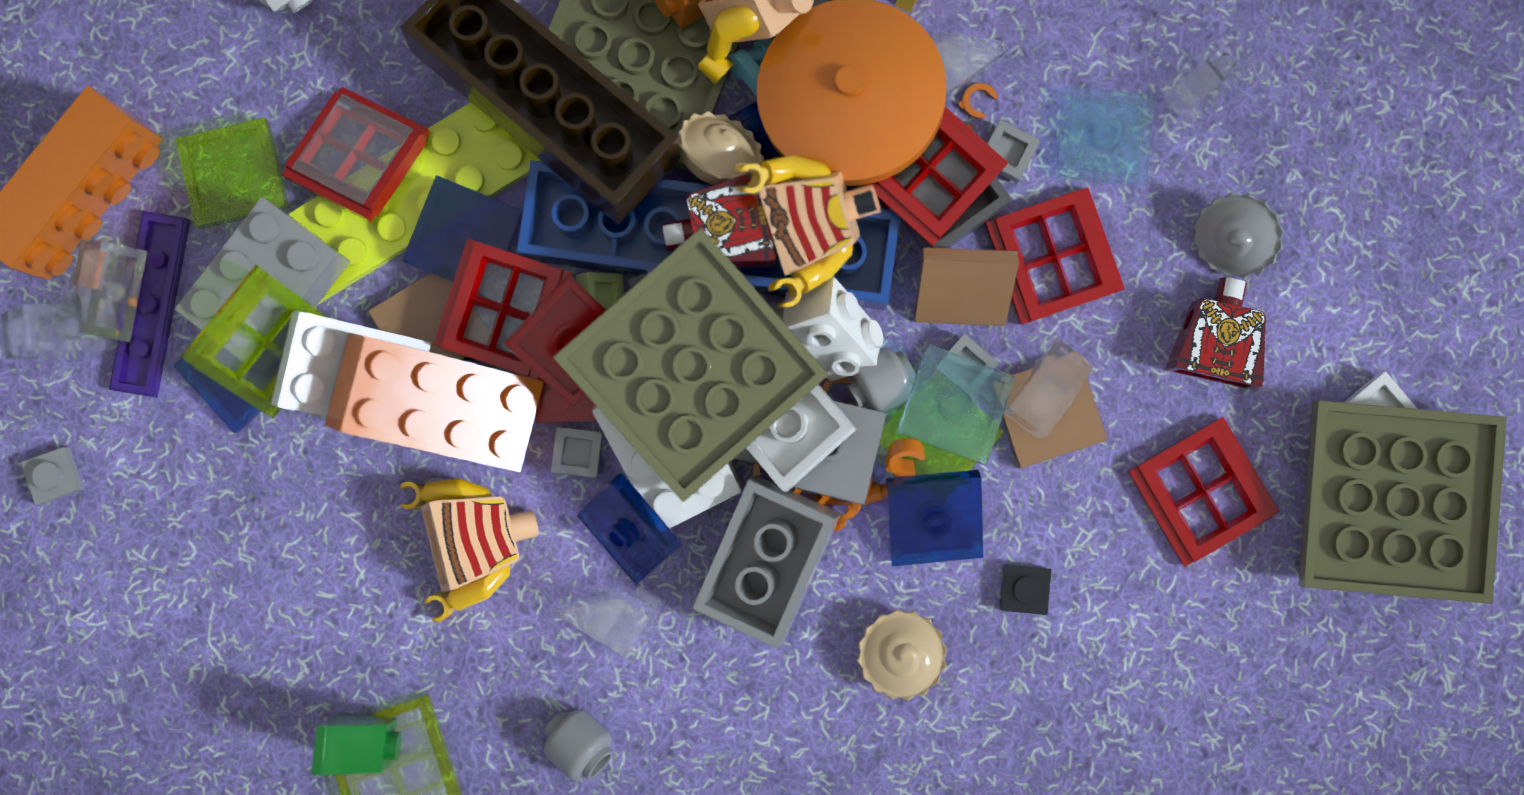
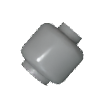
(883, 385)
(577, 745)

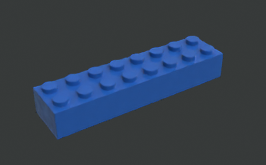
(569, 230)

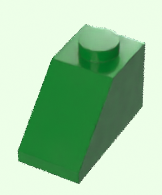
(355, 745)

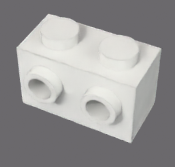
(835, 329)

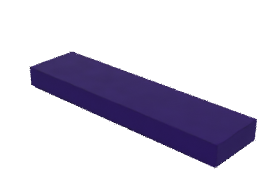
(141, 361)

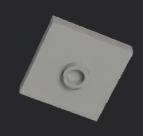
(849, 467)

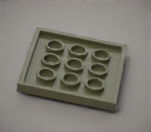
(644, 55)
(691, 365)
(1402, 501)

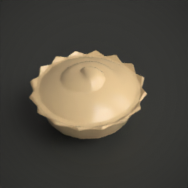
(715, 145)
(902, 655)

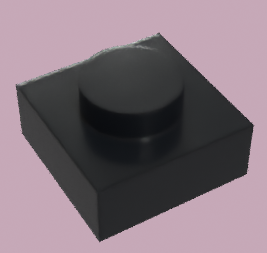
(1025, 589)

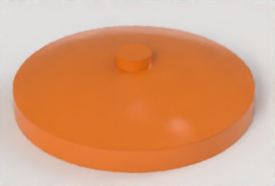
(852, 89)

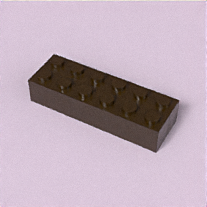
(546, 98)

